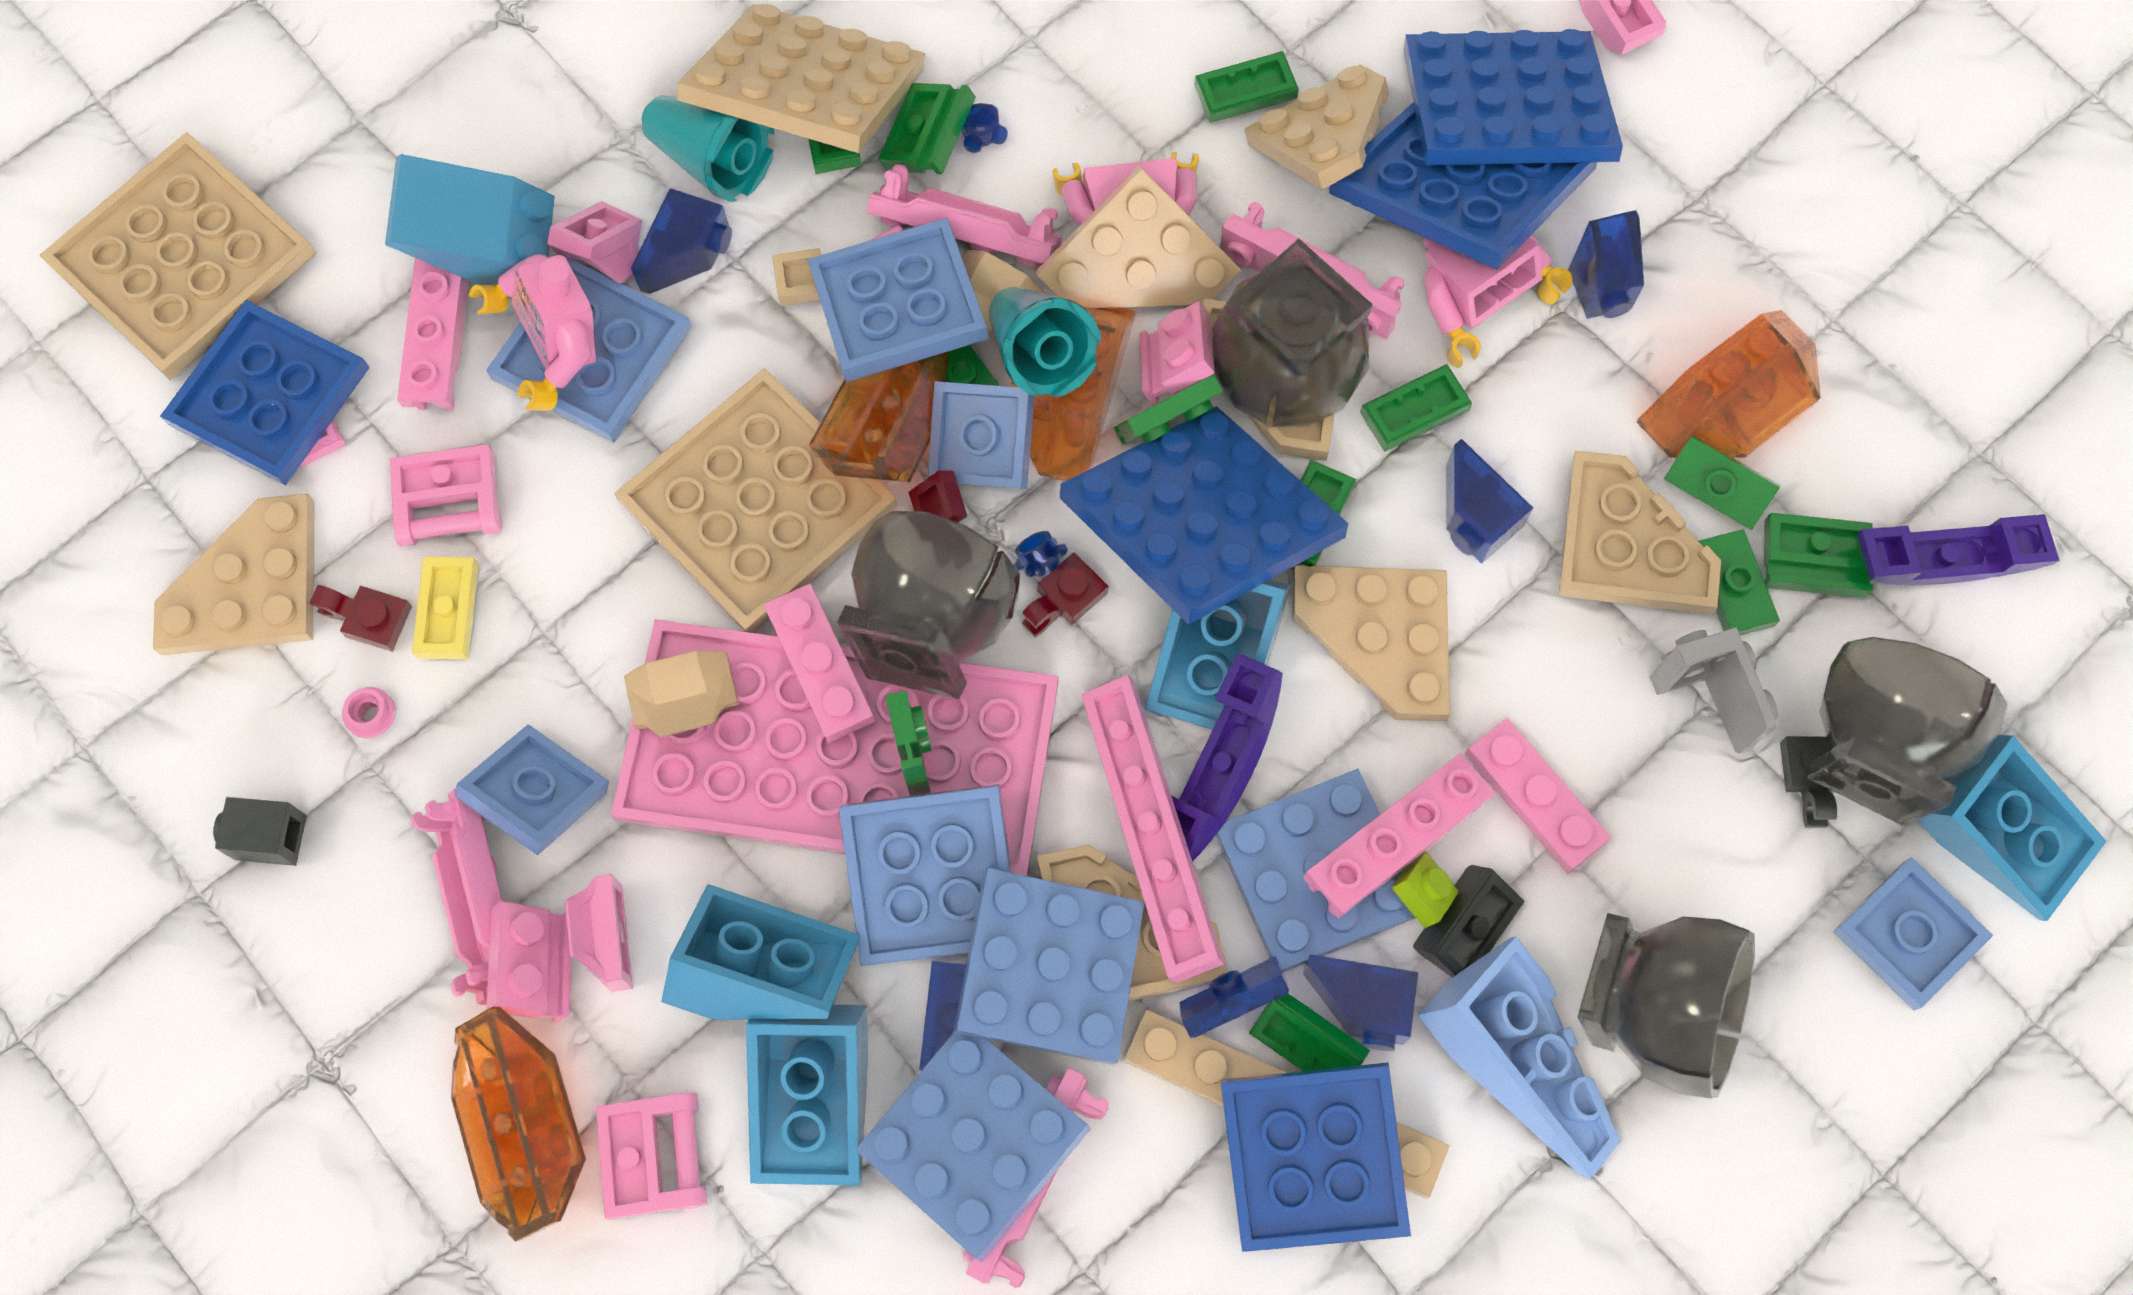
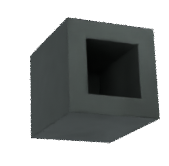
(259, 831)

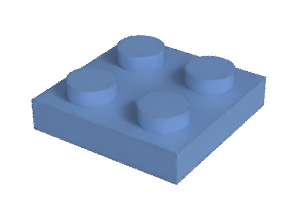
(981, 434)
(532, 789)
(1913, 934)

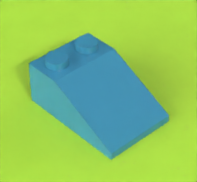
(466, 218)
(1200, 654)
(2017, 829)
(756, 961)
(807, 1097)

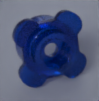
(983, 116)
(1039, 554)

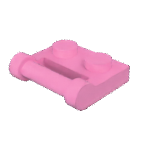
(442, 480)
(632, 1156)

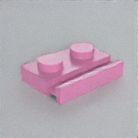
(1177, 352)
(529, 962)

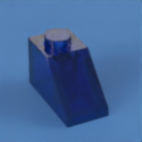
(681, 241)
(1609, 265)
(1480, 504)
(1366, 999)

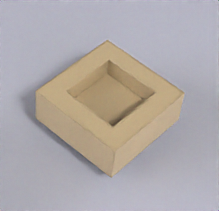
(794, 277)

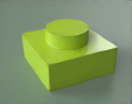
(1425, 890)

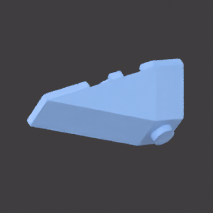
(1509, 1038)

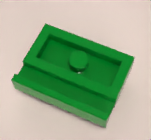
(927, 127)
(1153, 421)
(1815, 555)
(911, 740)

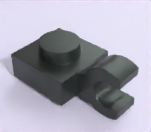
(1817, 800)

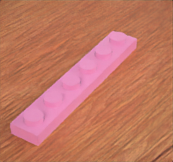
(1152, 830)

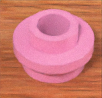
(359, 702)

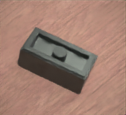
(1471, 922)

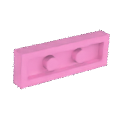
(819, 663)
(1537, 795)

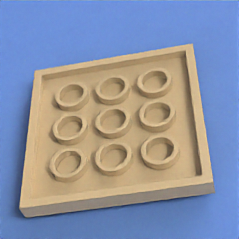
(802, 77)
(177, 254)
(751, 502)

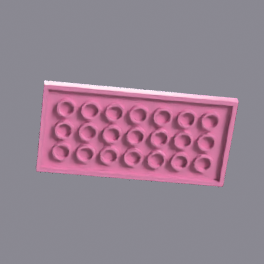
(779, 782)

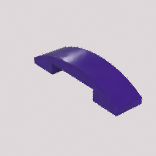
(1957, 554)
(1231, 752)

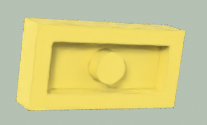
(445, 608)

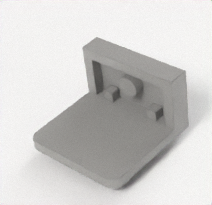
(1731, 677)

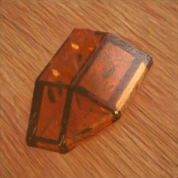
(1739, 390)
(881, 422)
(1071, 425)
(514, 1123)

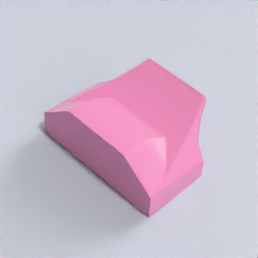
(1624, 23)
(600, 238)
(600, 932)

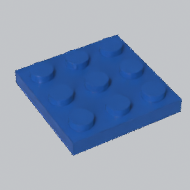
(265, 392)
(1315, 1157)

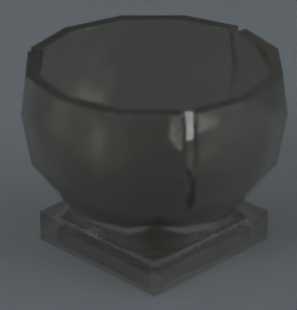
(1293, 337)
(919, 602)
(1903, 726)
(1668, 996)

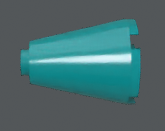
(713, 147)
(1044, 340)

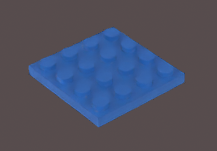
(1510, 98)
(1468, 208)
(1203, 513)

